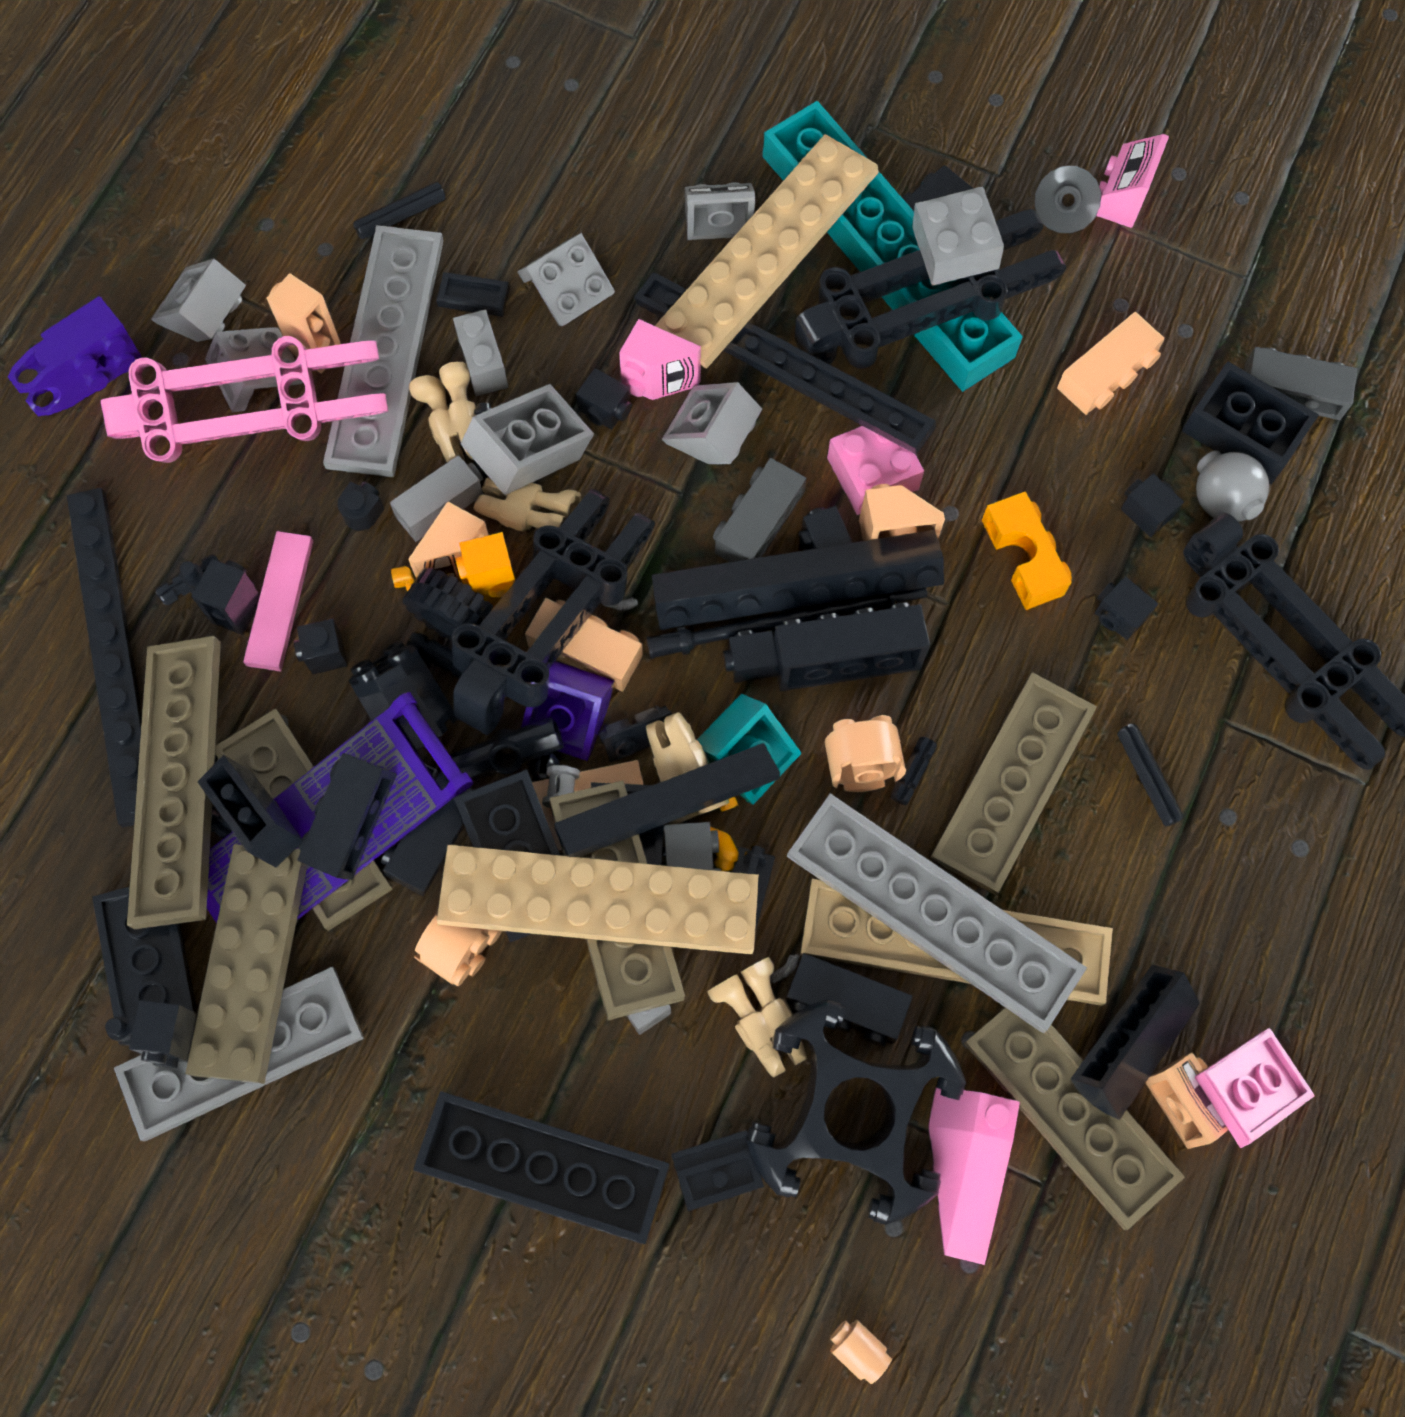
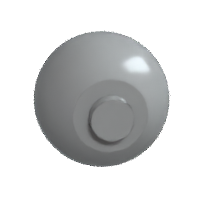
(1232, 485)

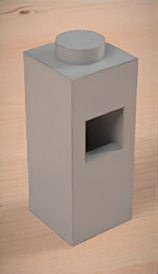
(423, 502)

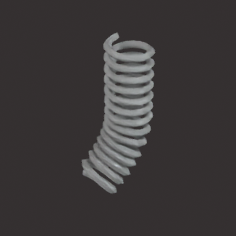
(628, 603)
(795, 961)

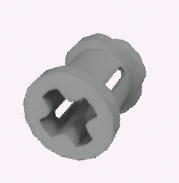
(561, 781)

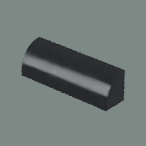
(1136, 1040)

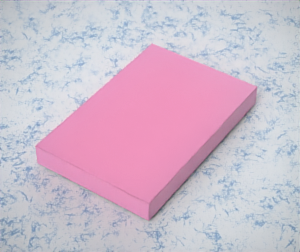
(1254, 1087)

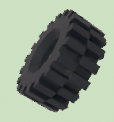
(444, 602)

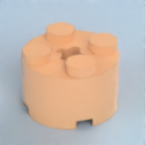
(864, 754)
(454, 950)

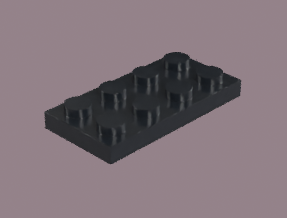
(142, 961)

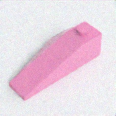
(971, 1153)

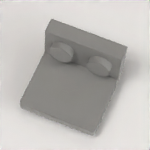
(568, 279)
(243, 345)

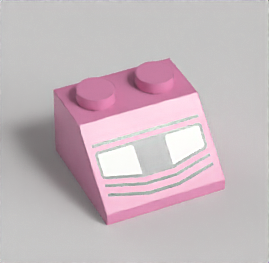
(1130, 179)
(658, 362)

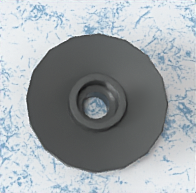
(1051, 192)

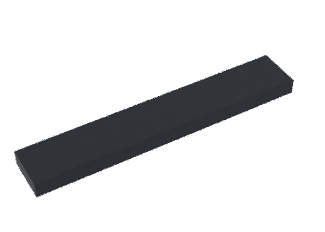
(666, 801)

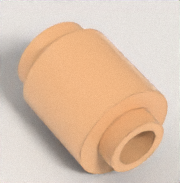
(860, 1351)

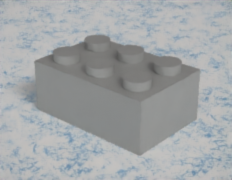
(526, 438)

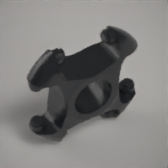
(885, 1149)

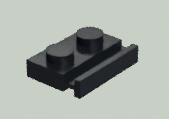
(716, 1171)

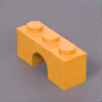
(1019, 524)
(486, 566)

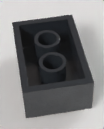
(1250, 419)

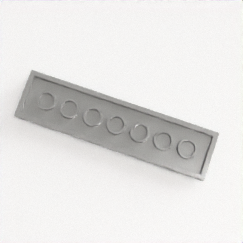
(395, 315)
(937, 913)

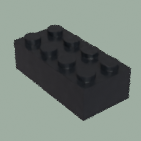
(850, 646)
(507, 818)

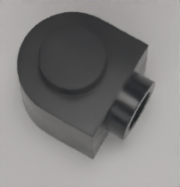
(360, 506)

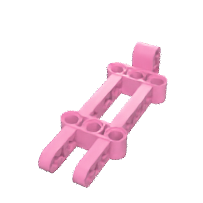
(129, 416)

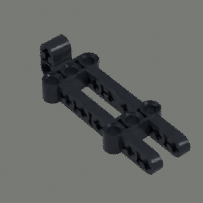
(824, 328)
(1212, 554)
(558, 555)

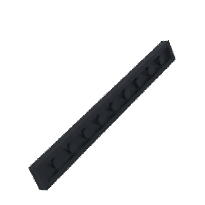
(808, 375)
(108, 644)

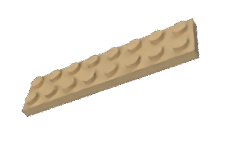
(768, 247)
(598, 899)
(848, 934)

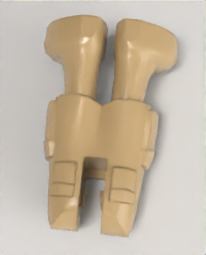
(445, 423)
(521, 506)
(677, 753)
(758, 1027)

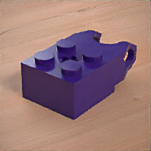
(76, 358)

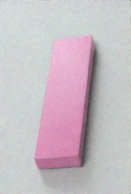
(278, 601)

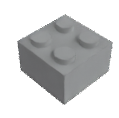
(957, 235)

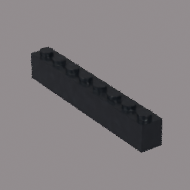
(798, 579)

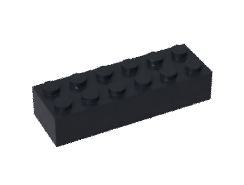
(542, 1167)

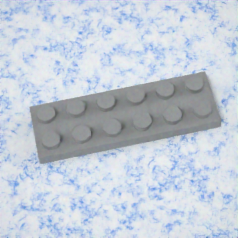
(309, 1026)

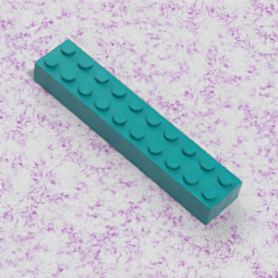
(881, 230)

